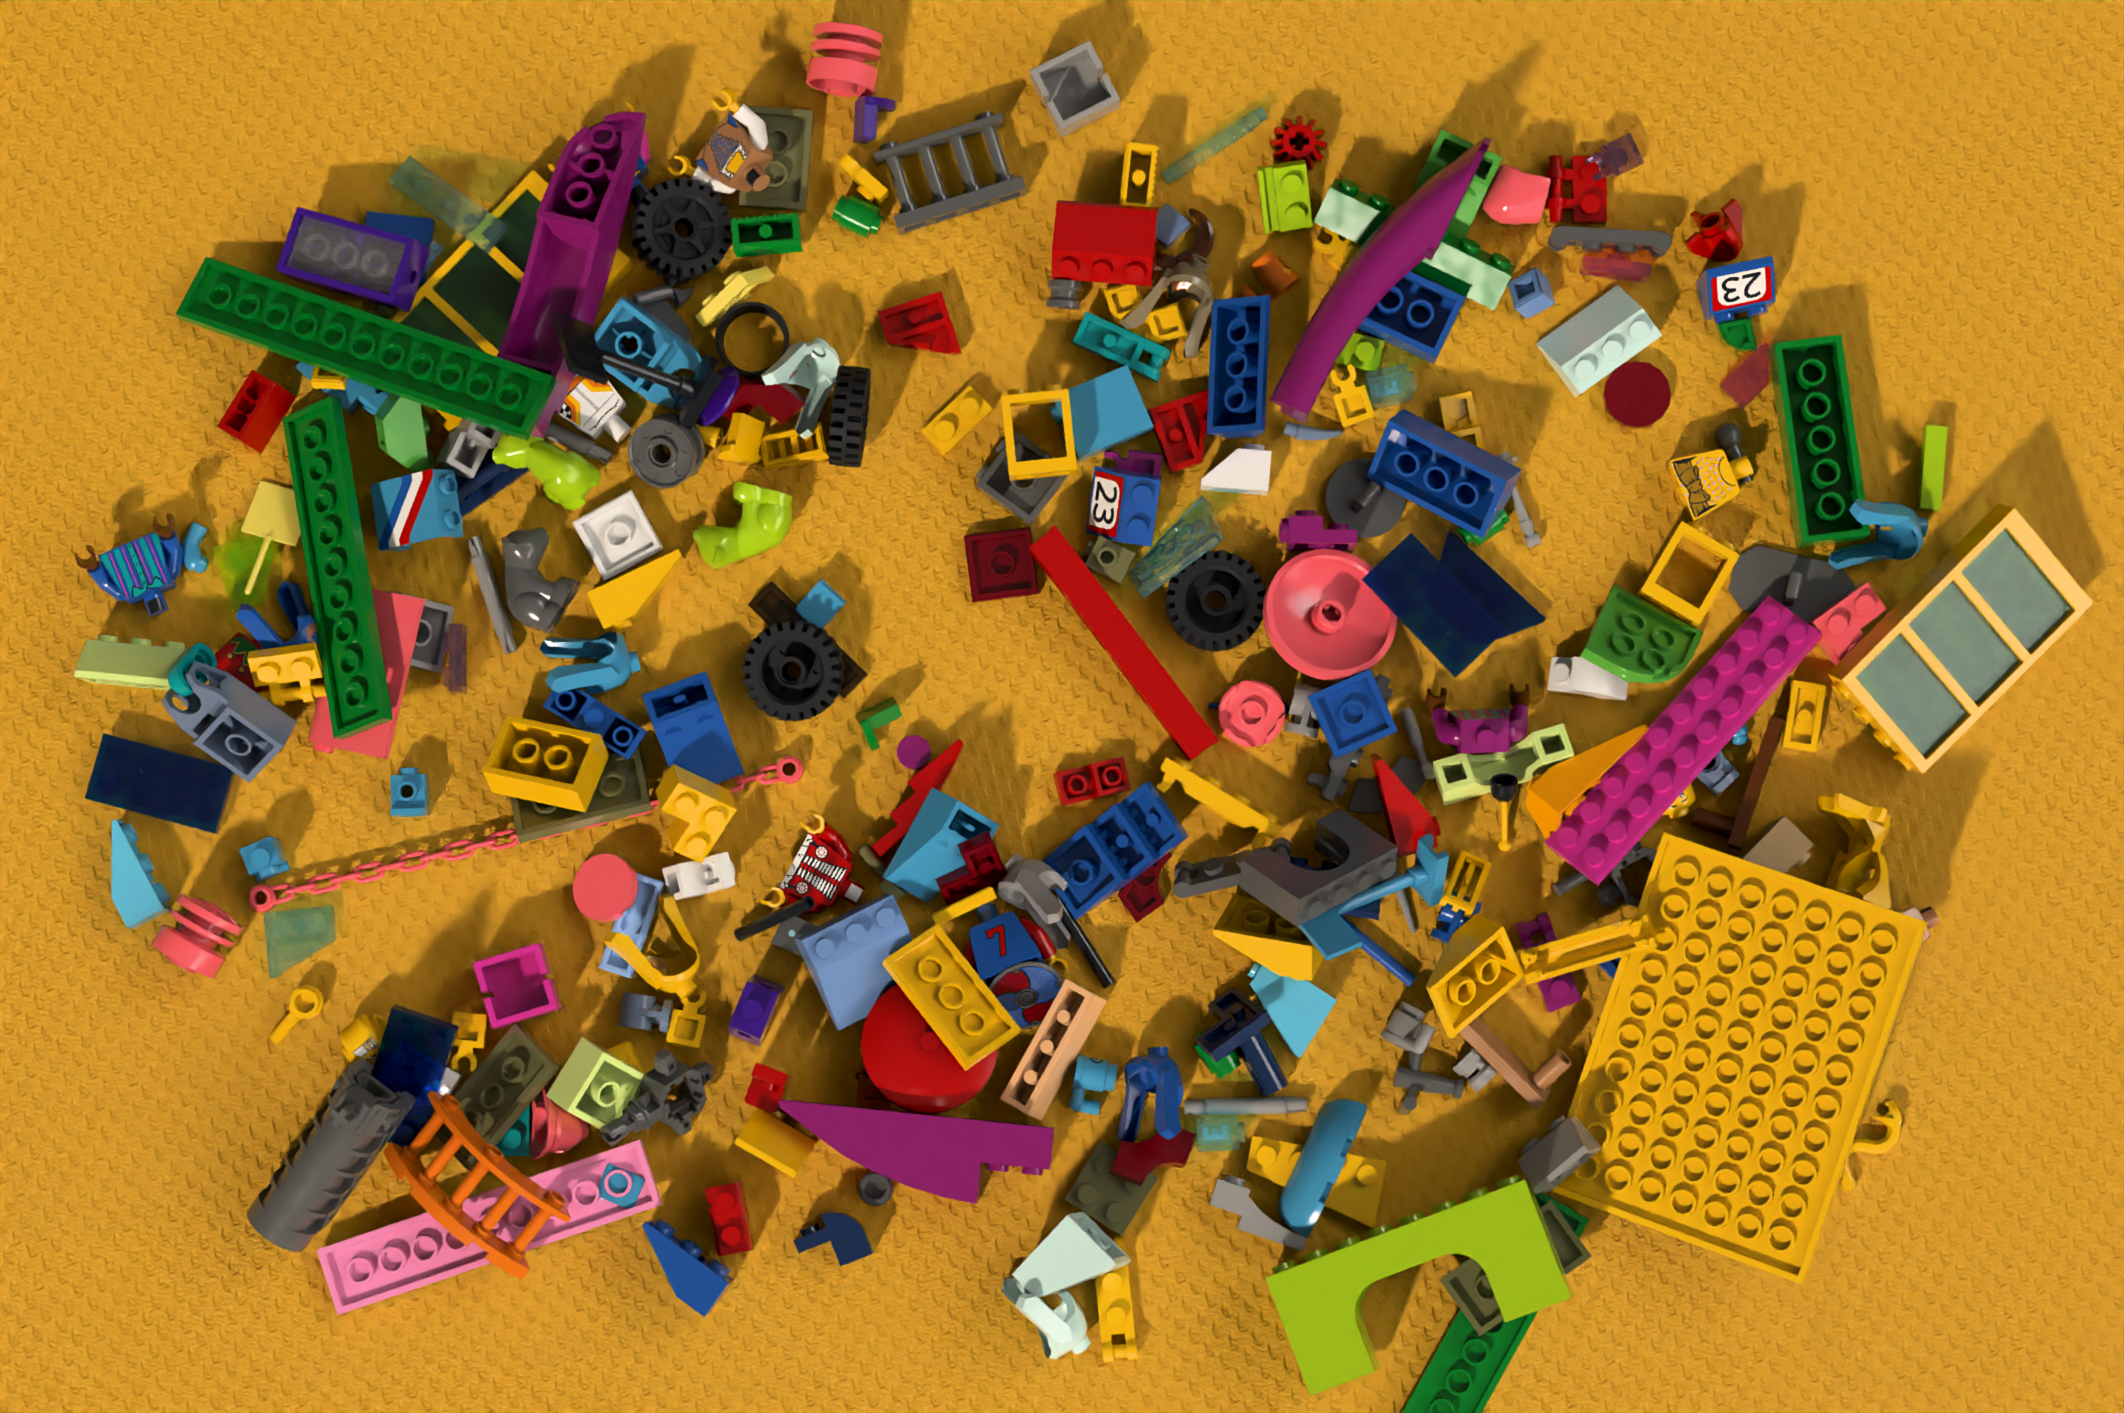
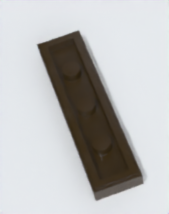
(777, 607)

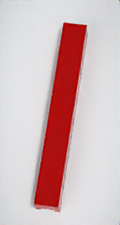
(1122, 644)

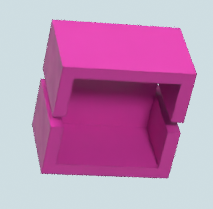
(517, 985)

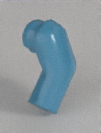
(192, 555)

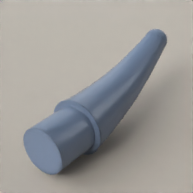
(1308, 433)

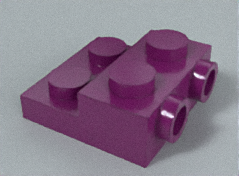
(1306, 533)

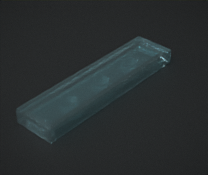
(448, 205)

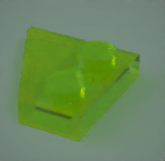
(235, 566)

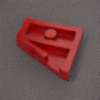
(921, 325)
(1181, 430)

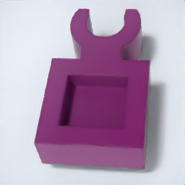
(1137, 461)

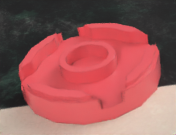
(1251, 713)
(605, 887)

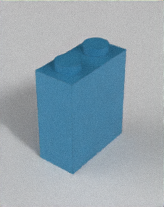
(1105, 413)

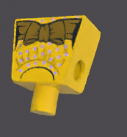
(1708, 480)

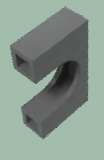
(1304, 894)

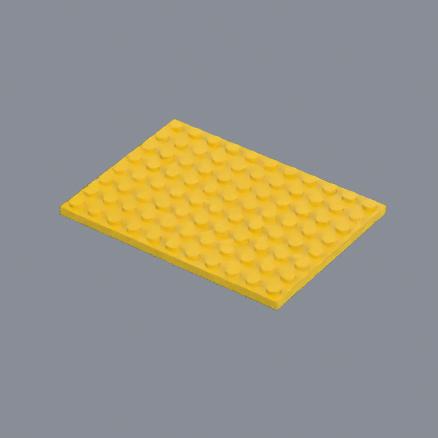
(1739, 1056)

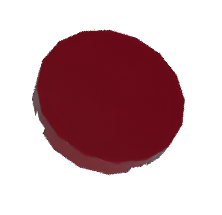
(1636, 394)

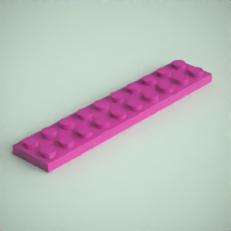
(1683, 740)

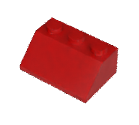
(1104, 243)

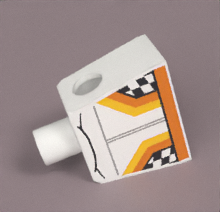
(595, 409)

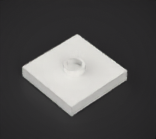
(618, 535)

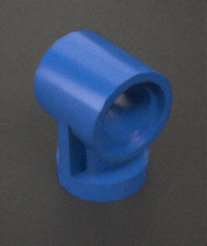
(1451, 920)

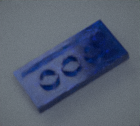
(1433, 605)
(160, 783)
(414, 1060)

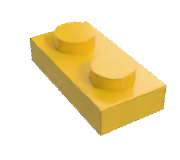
(957, 420)
(1803, 716)

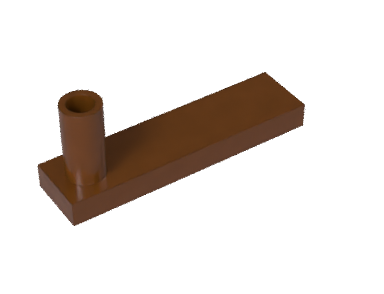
(1737, 828)

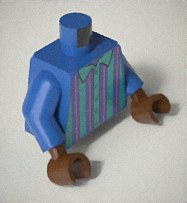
(139, 568)

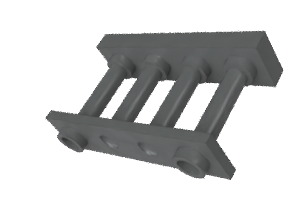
(974, 196)

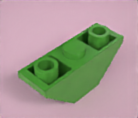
(403, 433)

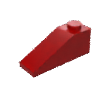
(1403, 813)

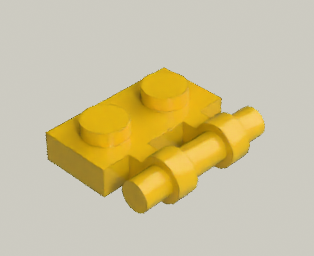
(288, 665)

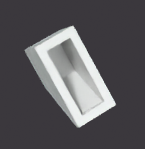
(1241, 472)

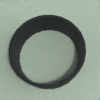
(741, 309)

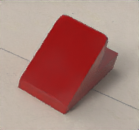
(767, 1088)

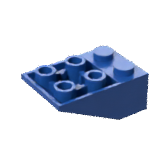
(693, 729)
(689, 1273)

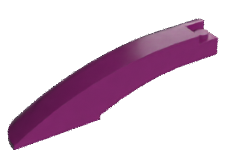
(573, 247)
(1381, 262)

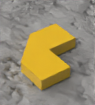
(1160, 325)

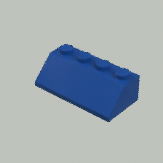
(1238, 367)
(1443, 473)

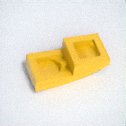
(1459, 416)

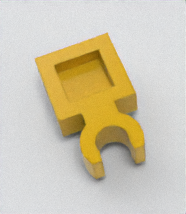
(868, 186)
(1341, 250)
(1352, 402)
(687, 1026)
(470, 1035)

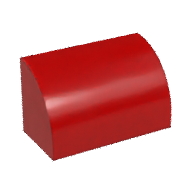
(256, 411)

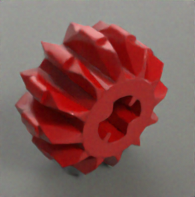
(1290, 133)

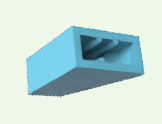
(1292, 1005)

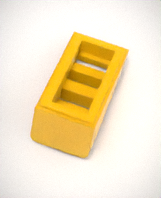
(798, 457)

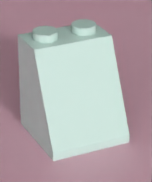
(1069, 1256)

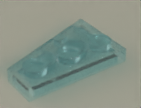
(1182, 545)

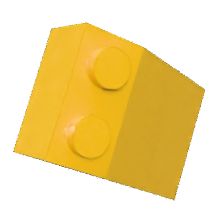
(1268, 938)
(1472, 973)

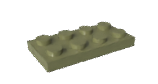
(618, 794)
(502, 1088)
(1472, 1289)

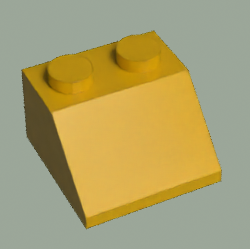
(777, 1141)

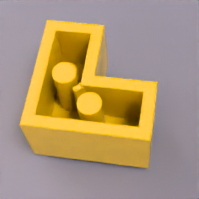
(699, 808)

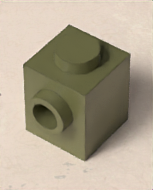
(1108, 560)

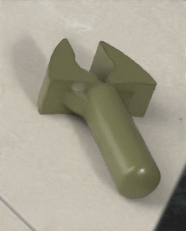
(879, 869)

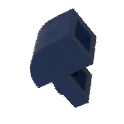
(843, 1231)

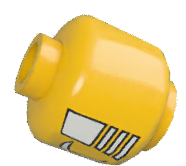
(363, 1037)

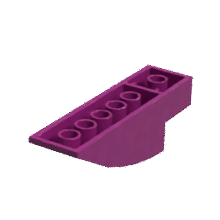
(924, 1149)

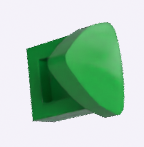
(875, 717)

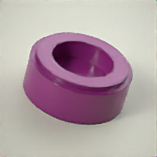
(914, 752)

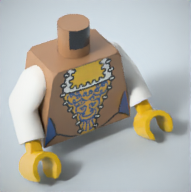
(734, 153)

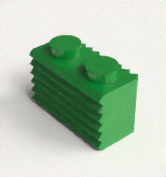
(766, 235)

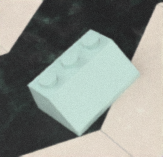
(1598, 340)

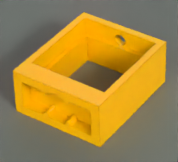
(1042, 467)
(1670, 602)

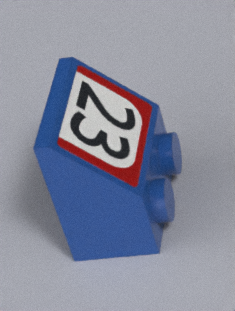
(1737, 289)
(1123, 505)

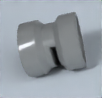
(1467, 1067)

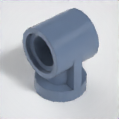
(1719, 775)
(642, 1011)

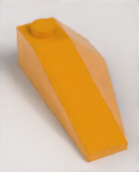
(1568, 783)

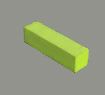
(1931, 468)

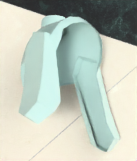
(793, 369)
(1059, 1328)

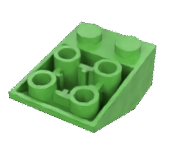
(1444, 151)

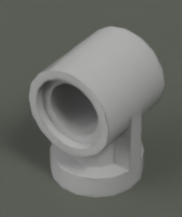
(1303, 711)

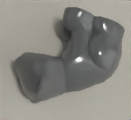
(528, 594)

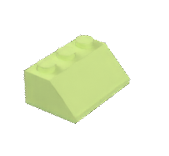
(127, 664)

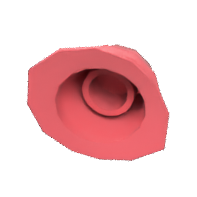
(553, 1127)

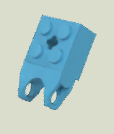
(657, 348)

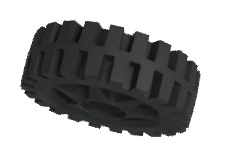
(656, 235)
(849, 416)
(1219, 628)
(768, 677)

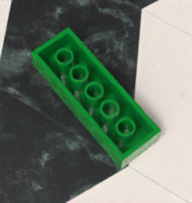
(1817, 439)

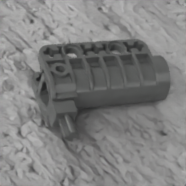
(329, 1158)

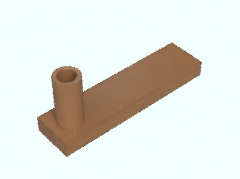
(1529, 1084)

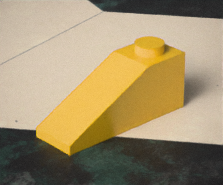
(629, 595)

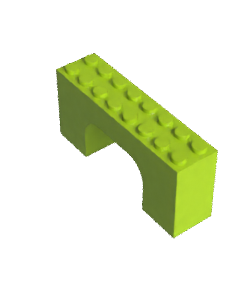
(1325, 1295)

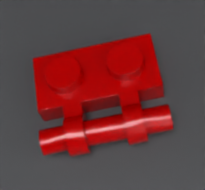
(1588, 195)

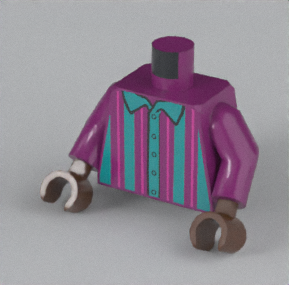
(1481, 728)

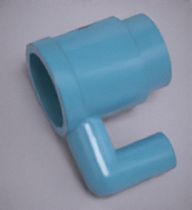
(1091, 1075)

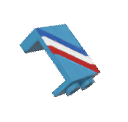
(416, 509)

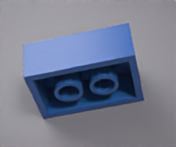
(1415, 316)

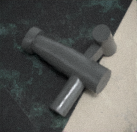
(1417, 1080)

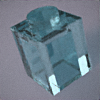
(1390, 386)
(1219, 1133)

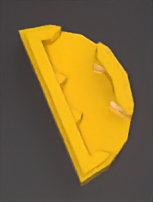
(964, 906)

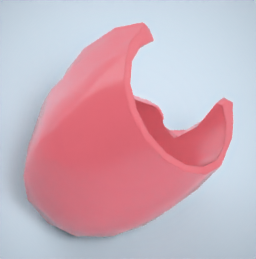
(1516, 196)

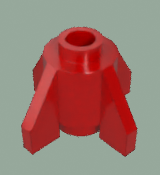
(1718, 234)

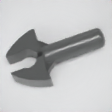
(665, 291)

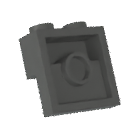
(1022, 497)

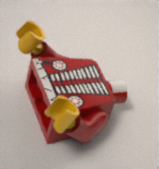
(818, 871)

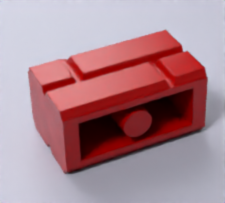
(729, 1218)

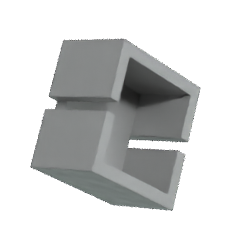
(1073, 90)

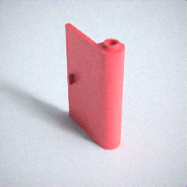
(398, 626)

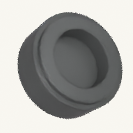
(875, 1189)

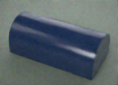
(1262, 1065)

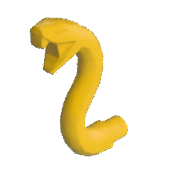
(1893, 1121)

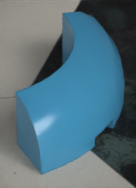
(1319, 1164)

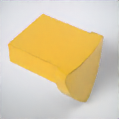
(743, 439)

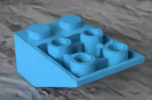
(932, 842)

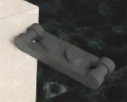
(1624, 241)
(1218, 872)

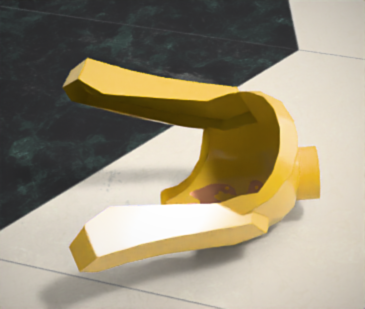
(667, 972)

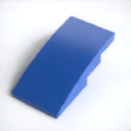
(1115, 849)

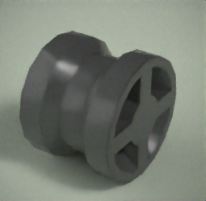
(1063, 294)

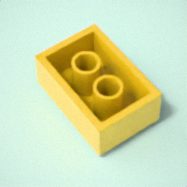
(546, 763)

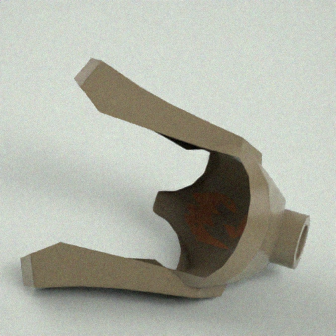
(1184, 280)

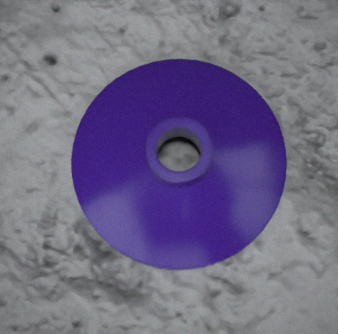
(721, 398)

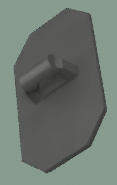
(1793, 580)

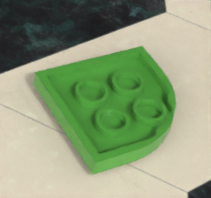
(1639, 640)

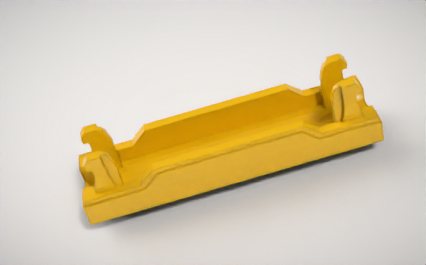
(1207, 793)
(1588, 948)

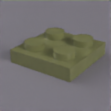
(1106, 1196)

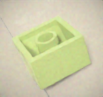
(595, 1084)

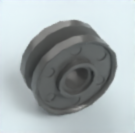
(650, 460)

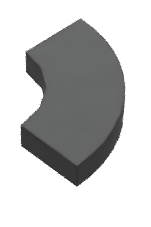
(1366, 794)

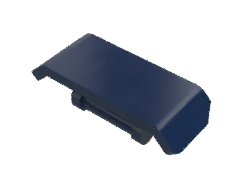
(487, 482)

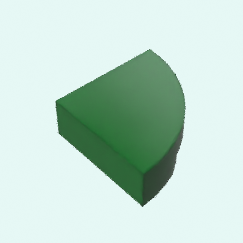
(1738, 334)

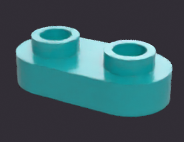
(176, 673)

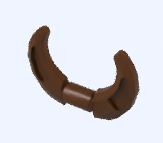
(1202, 245)

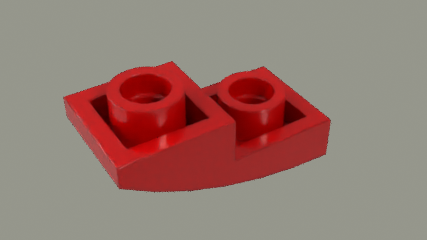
(1091, 781)

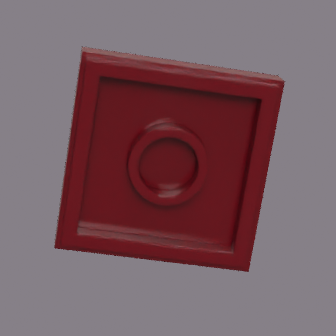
(1001, 565)

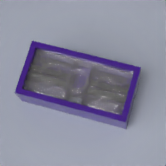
(353, 259)

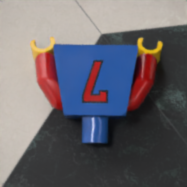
(1005, 942)

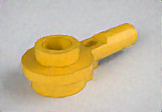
(304, 1004)

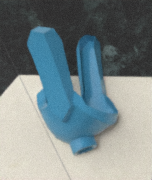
(1891, 544)
(610, 671)

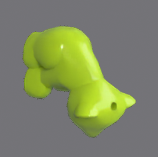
(563, 474)
(762, 526)

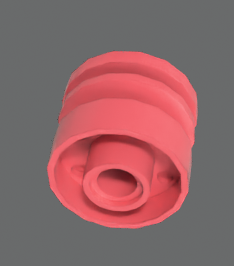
(846, 52)
(196, 937)

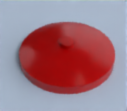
(912, 1062)

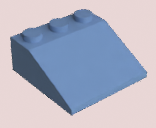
(849, 955)

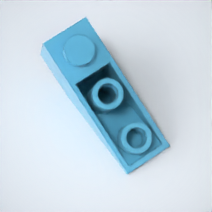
(132, 884)

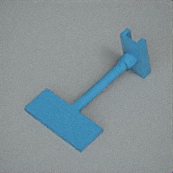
(1427, 876)

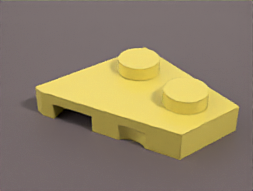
(736, 292)

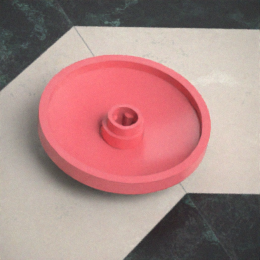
(1326, 616)

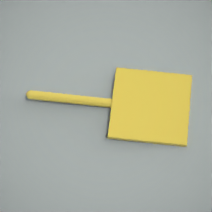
(271, 517)

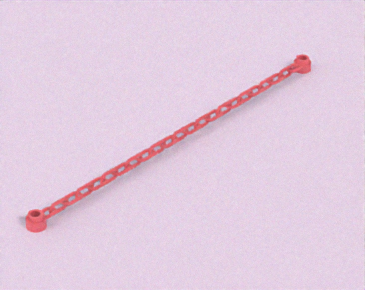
(272, 896)

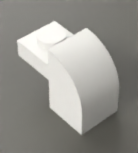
(1583, 677)
(697, 879)

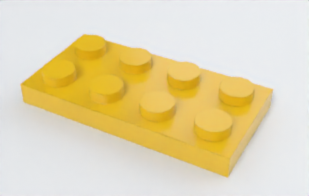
(951, 997)

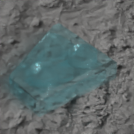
(296, 936)

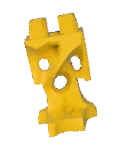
(1864, 868)

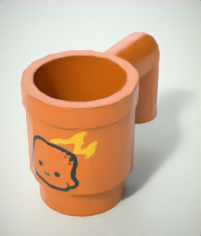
(1273, 274)

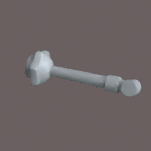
(1531, 537)

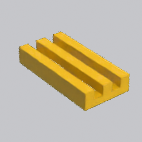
(1457, 901)

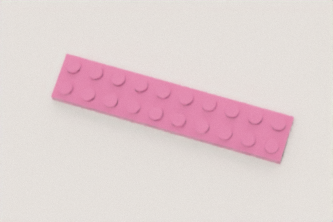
(425, 1252)

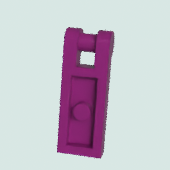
(1555, 991)

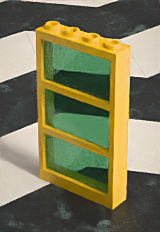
(477, 291)
(1959, 639)

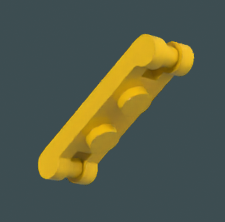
(1116, 1311)

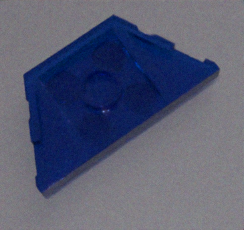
(1488, 588)

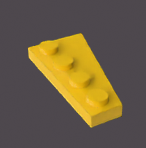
(1354, 1192)

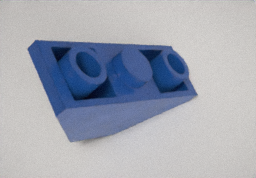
(595, 717)

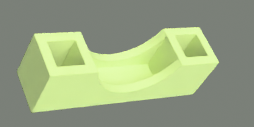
(1470, 775)

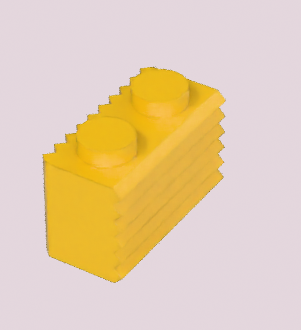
(1139, 174)

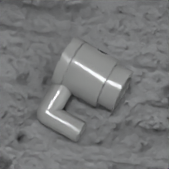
(1407, 1030)

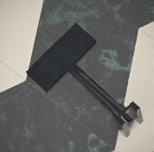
(587, 360)

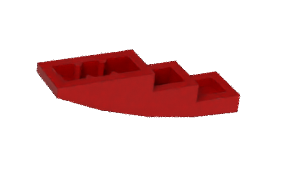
(933, 775)

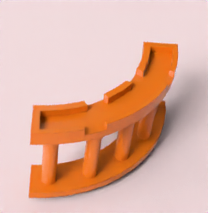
(448, 1209)

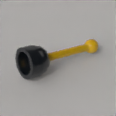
(1504, 789)

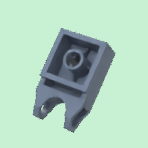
(230, 721)

